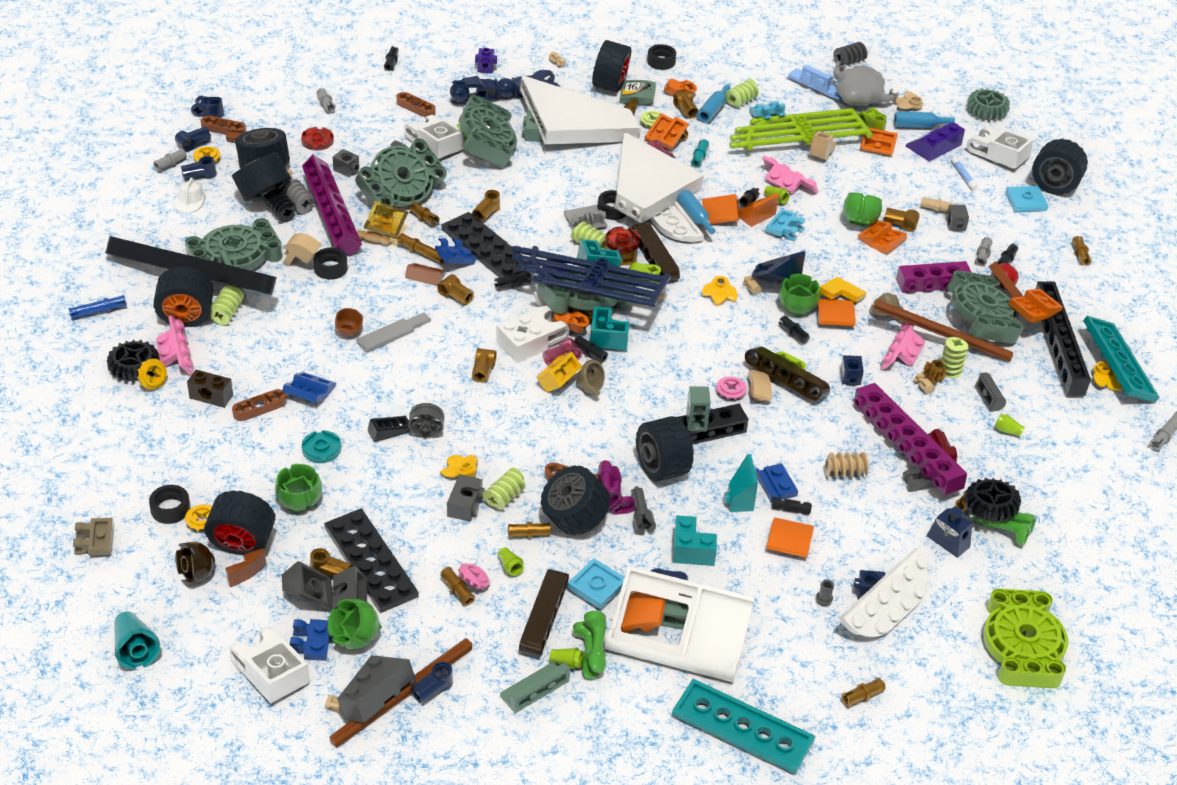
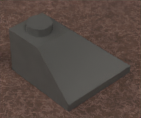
(308, 585)

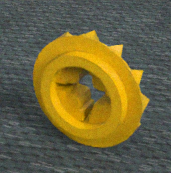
(206, 151)
(156, 367)
(196, 512)

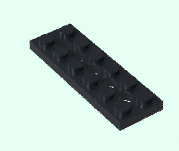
(483, 244)
(375, 548)

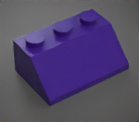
(938, 141)

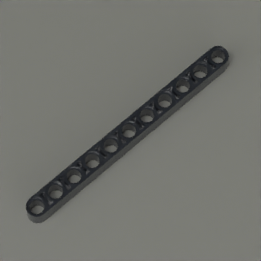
(170, 259)

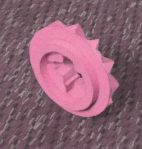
(731, 383)
(474, 576)

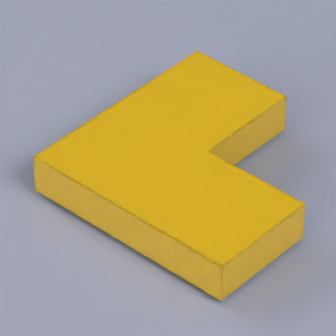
(841, 287)

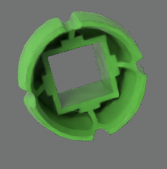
(862, 209)
(799, 294)
(294, 481)
(345, 620)

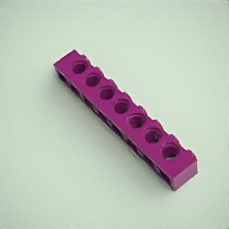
(331, 205)
(910, 439)

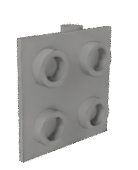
(588, 214)

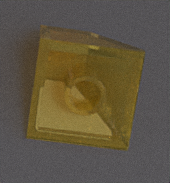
(386, 220)

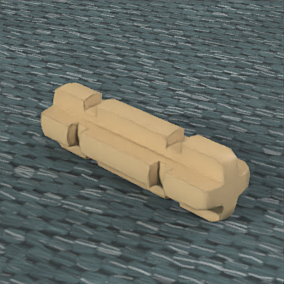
(373, 237)

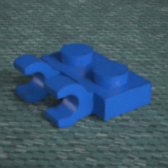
(456, 253)
(317, 640)

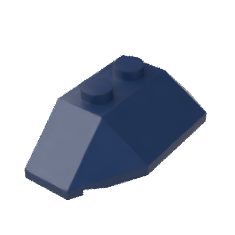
(780, 268)

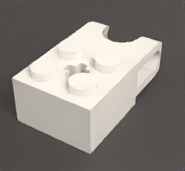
(439, 135)
(1001, 146)
(530, 333)
(271, 665)

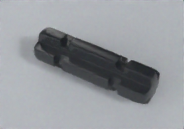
(791, 505)

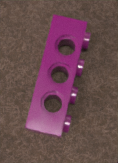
(928, 276)

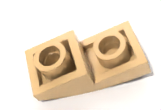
(760, 385)

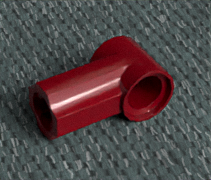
(940, 438)

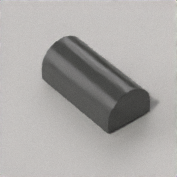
(990, 392)

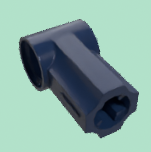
(189, 140)
(204, 168)
(433, 683)

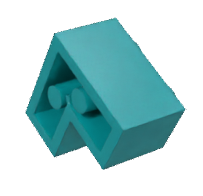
(591, 251)
(608, 332)
(692, 546)

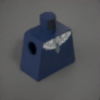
(952, 531)

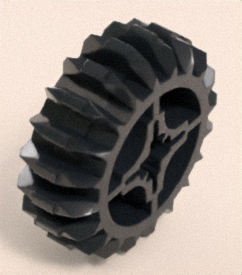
(128, 357)
(992, 500)

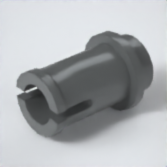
(825, 595)

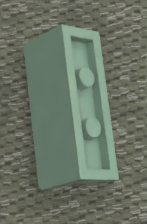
(536, 686)

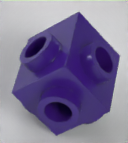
(486, 60)

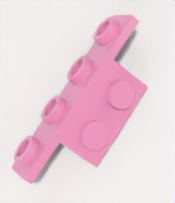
(784, 177)
(173, 346)
(906, 347)

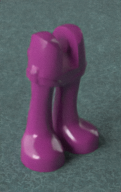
(611, 479)

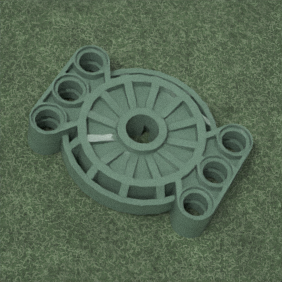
(487, 131)
(403, 161)
(244, 244)
(561, 299)
(984, 307)

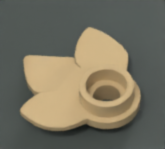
(909, 101)

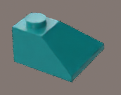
(742, 487)

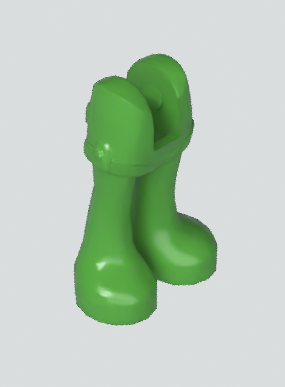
(1021, 526)
(593, 633)

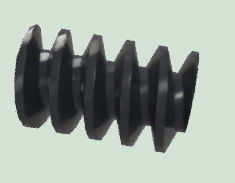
(280, 204)

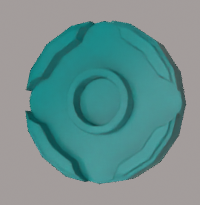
(321, 446)

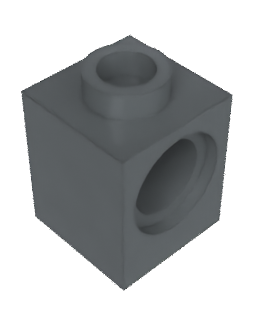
(346, 163)
(957, 217)

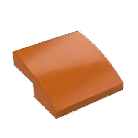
(666, 131)
(880, 142)
(882, 236)
(1035, 305)
(836, 312)
(790, 537)
(643, 612)

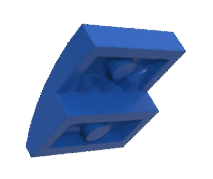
(309, 387)

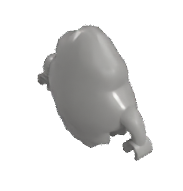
(861, 86)

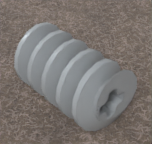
(299, 195)

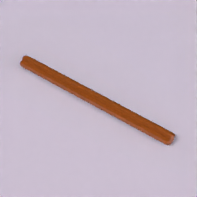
(942, 330)
(353, 727)

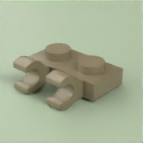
(99, 539)

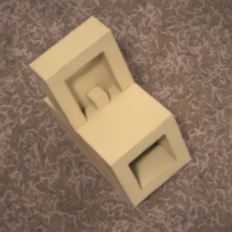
(822, 145)
(302, 247)

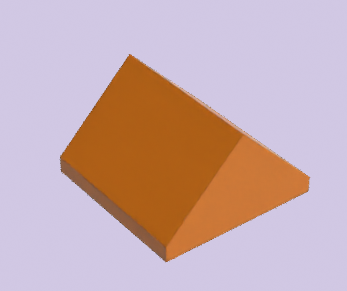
(722, 208)
(759, 210)

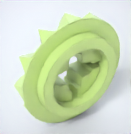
(646, 116)

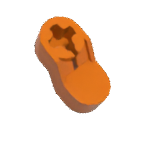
(674, 86)
(576, 321)

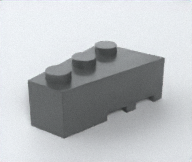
(373, 686)

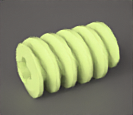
(742, 93)
(586, 232)
(226, 304)
(954, 356)
(505, 489)

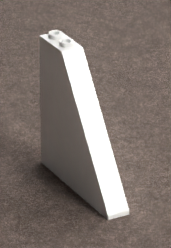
(575, 117)
(650, 180)

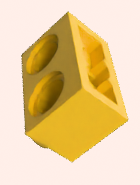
(559, 371)

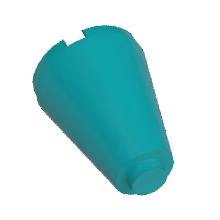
(134, 641)

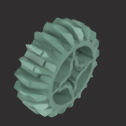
(988, 104)

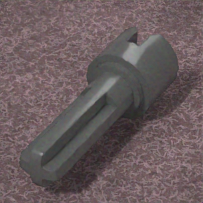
(643, 516)

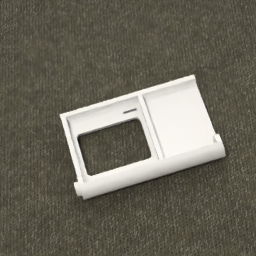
(711, 632)

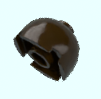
(194, 562)

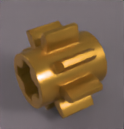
(935, 371)

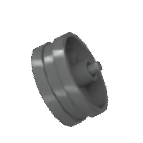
(426, 417)

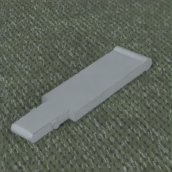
(391, 332)

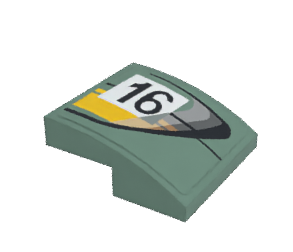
(639, 89)

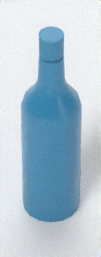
(712, 105)
(919, 119)
(695, 210)

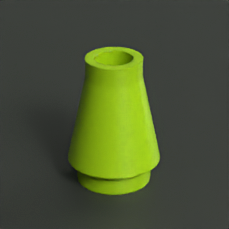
(782, 192)
(1009, 425)
(511, 562)
(570, 656)

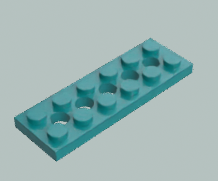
(1121, 359)
(744, 738)

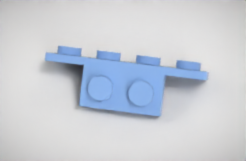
(815, 79)

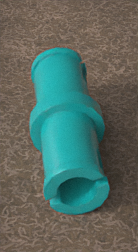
(699, 153)

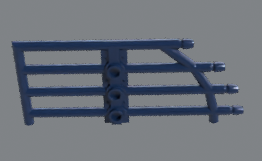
(593, 277)

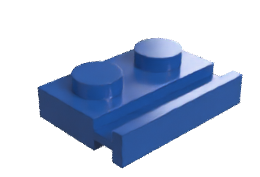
(776, 482)

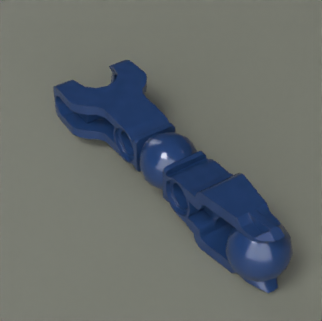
(491, 89)

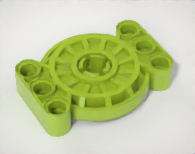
(1029, 658)

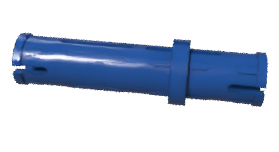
(96, 307)

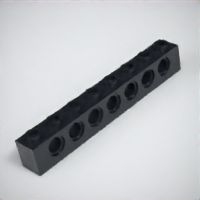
(1065, 346)

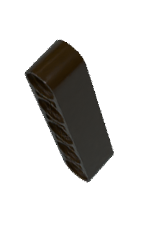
(655, 251)
(794, 376)
(543, 613)

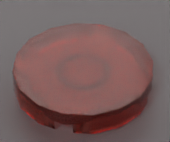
(317, 139)
(622, 239)

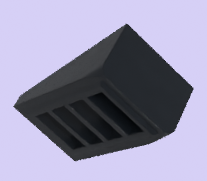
(387, 427)

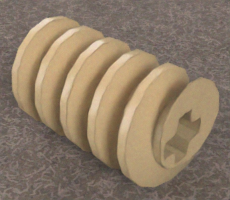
(845, 463)

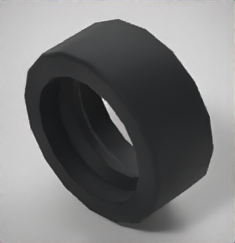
(664, 51)
(609, 197)
(332, 271)
(169, 492)

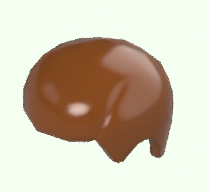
(348, 322)

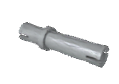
(1164, 434)

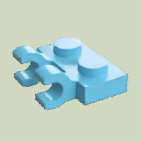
(765, 110)
(785, 223)

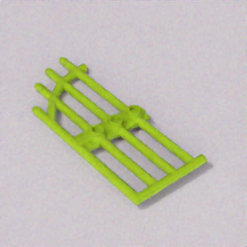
(800, 126)

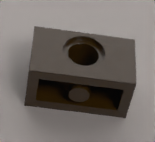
(210, 388)

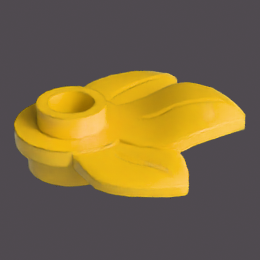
(720, 292)
(1105, 376)
(460, 465)

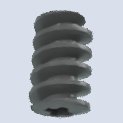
(850, 53)

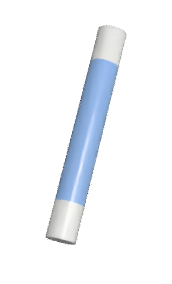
(964, 173)

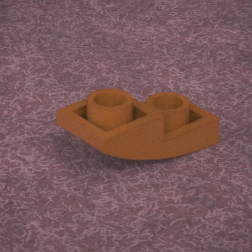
(252, 564)

